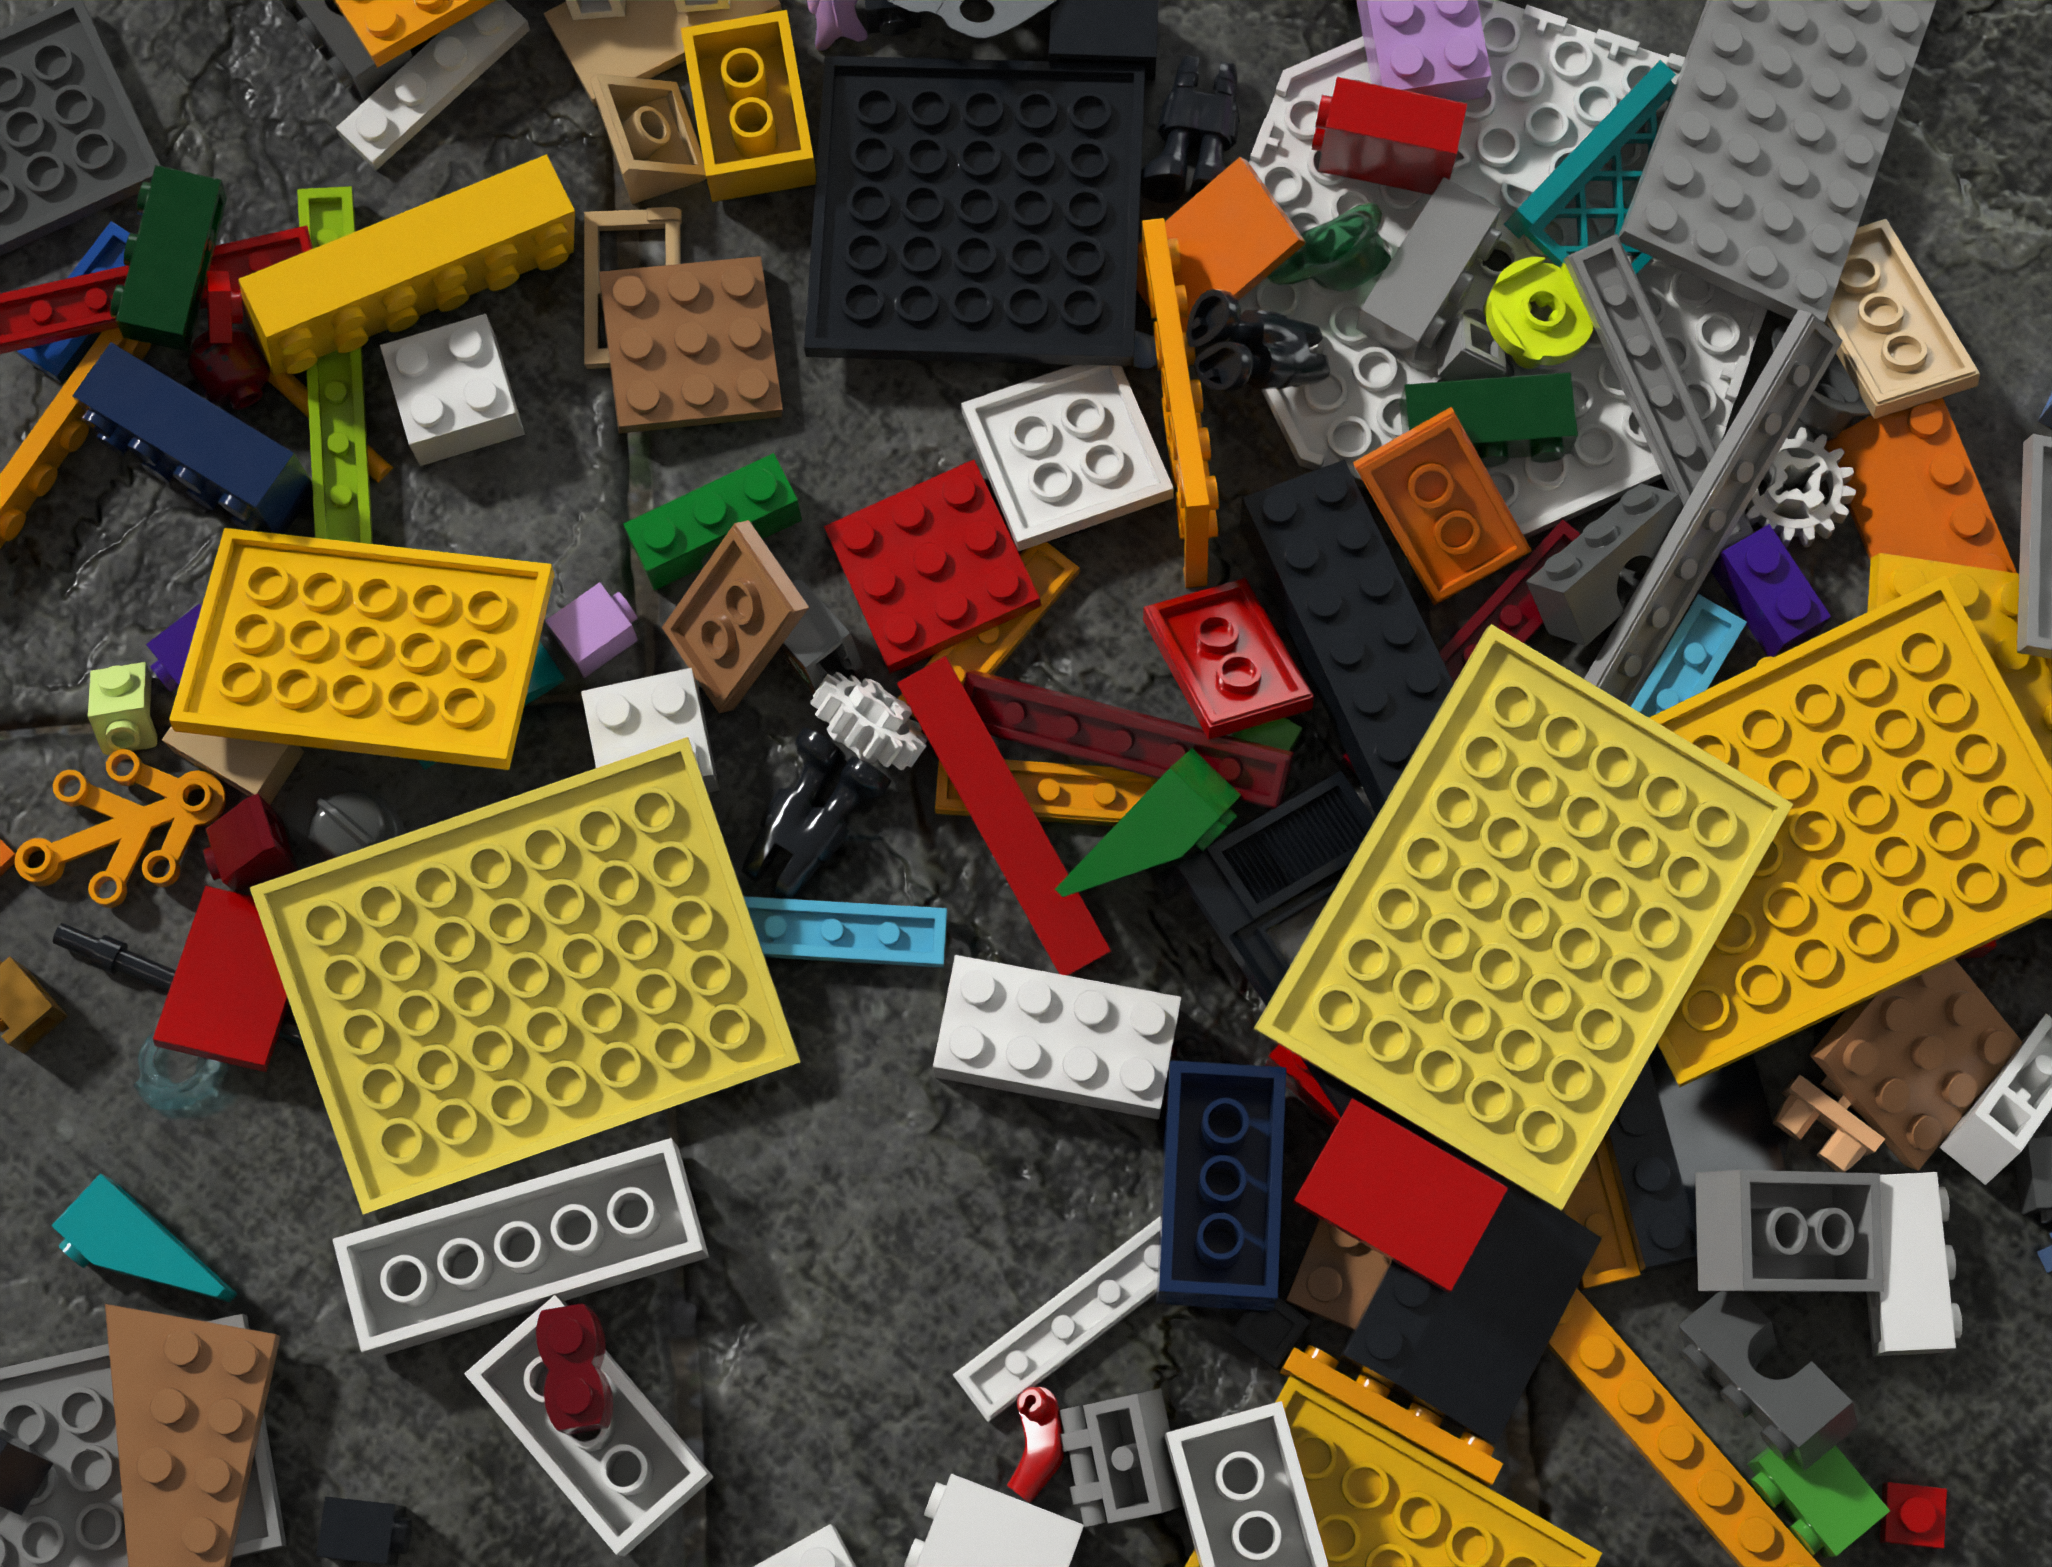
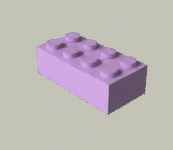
(1426, 46)

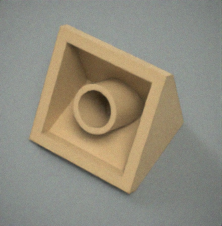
(649, 134)

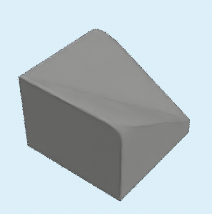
(1468, 351)

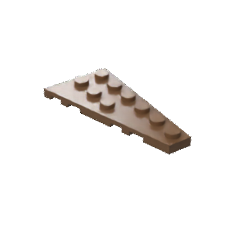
(185, 1431)

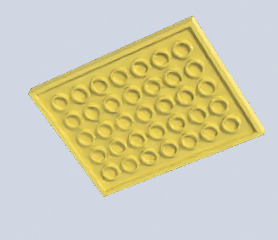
(1524, 917)
(525, 975)

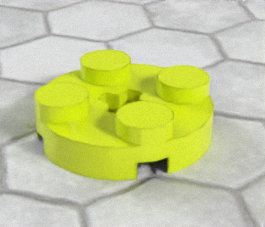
(1519, 332)

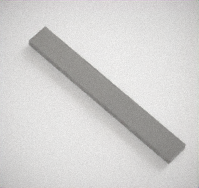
(1714, 507)

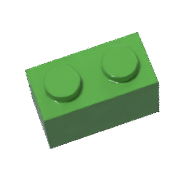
(1826, 1501)

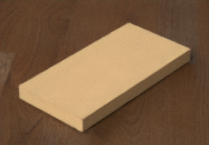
(641, 41)
(1893, 329)

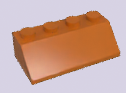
(1919, 490)

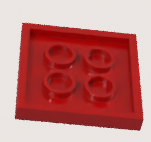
(932, 566)

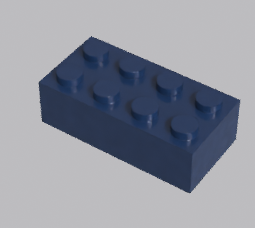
(193, 442)
(1221, 1186)

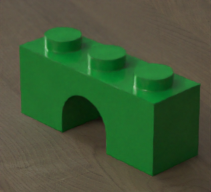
(681, 532)

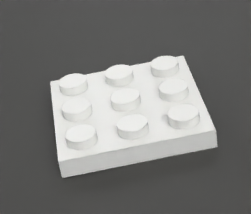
(1066, 452)

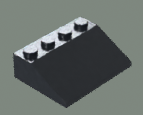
(1671, 1134)
(1481, 1342)

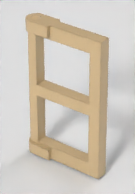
(652, 218)

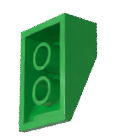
(1178, 811)

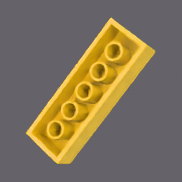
(409, 266)

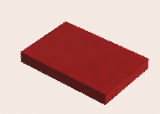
(1227, 658)
(225, 987)
(1400, 1195)

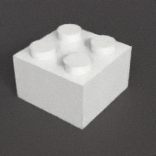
(452, 389)
(646, 715)

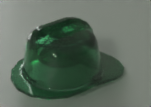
(1339, 252)

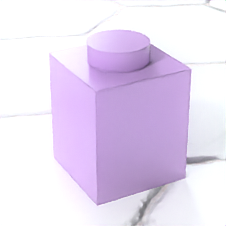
(594, 628)

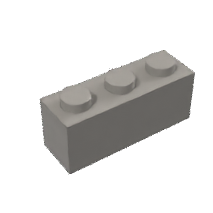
(1430, 270)

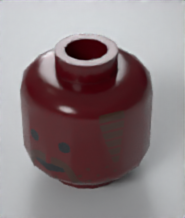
(229, 371)

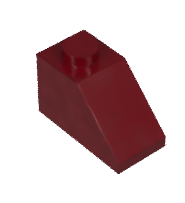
(249, 846)

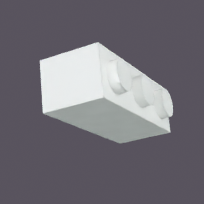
(1916, 1303)

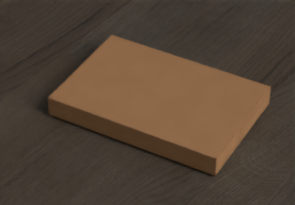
(735, 616)

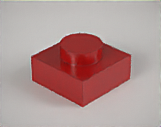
(223, 306)
(1914, 1516)

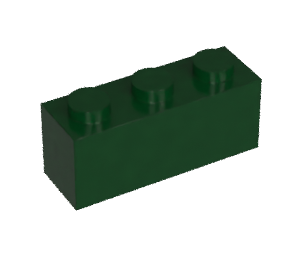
(169, 258)
(1502, 414)

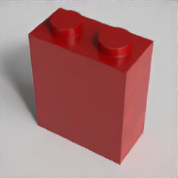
(1388, 135)

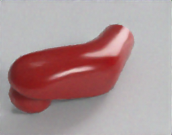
(1043, 1443)

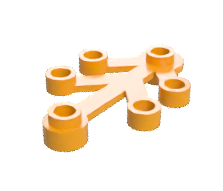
(129, 826)

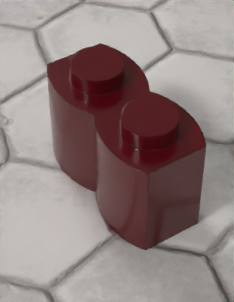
(575, 1386)

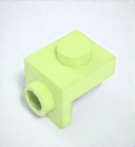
(121, 708)

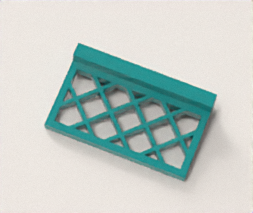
(1585, 165)

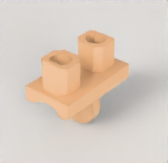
(1808, 1103)

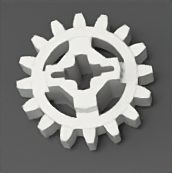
(1806, 506)
(869, 721)

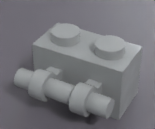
(1128, 1458)

